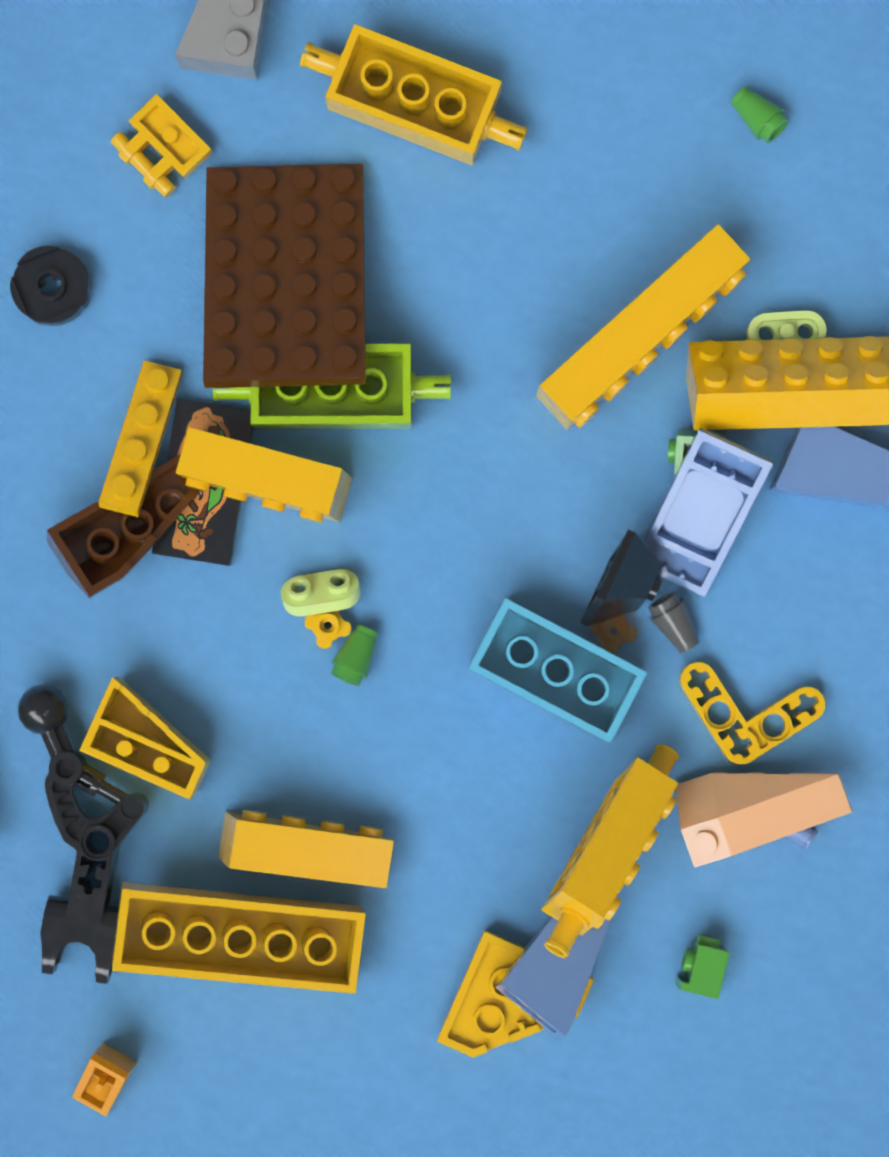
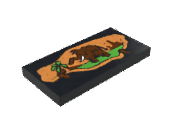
(210, 521)

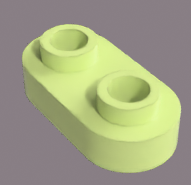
(786, 325)
(320, 592)

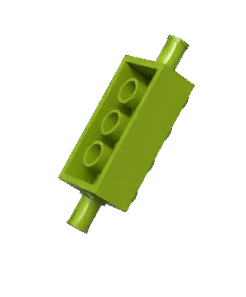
(378, 404)

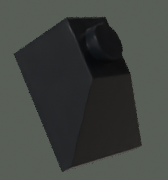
(626, 581)

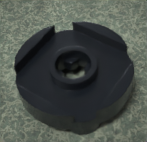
(30, 277)

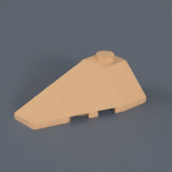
(742, 811)

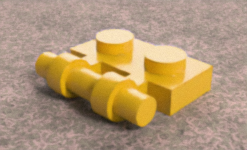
(169, 137)

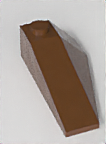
(105, 545)

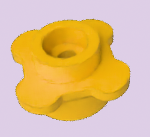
(327, 636)

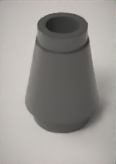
(674, 621)

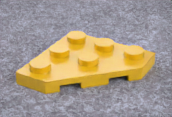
(482, 1014)

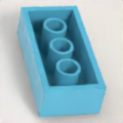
(557, 670)

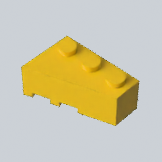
(143, 742)

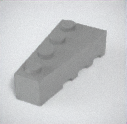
(224, 38)

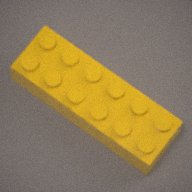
(643, 326)
(788, 383)
(238, 938)

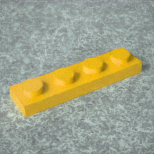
(140, 439)

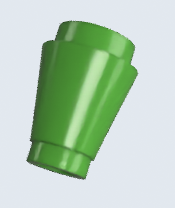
(760, 115)
(355, 656)

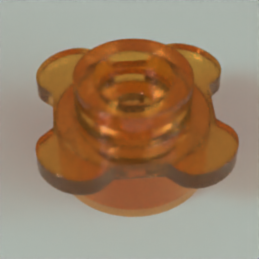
(611, 641)

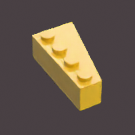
(265, 475)
(304, 849)

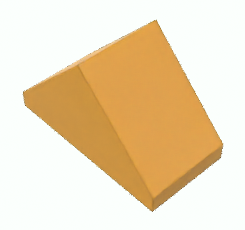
(104, 1079)

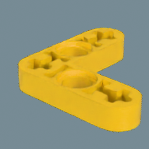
(752, 727)

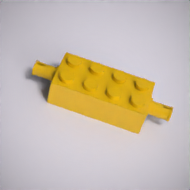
(413, 95)
(610, 849)

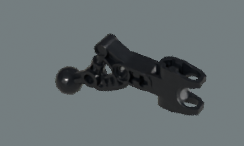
(87, 912)

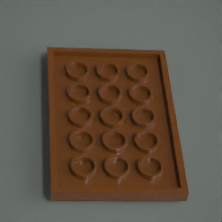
(284, 276)

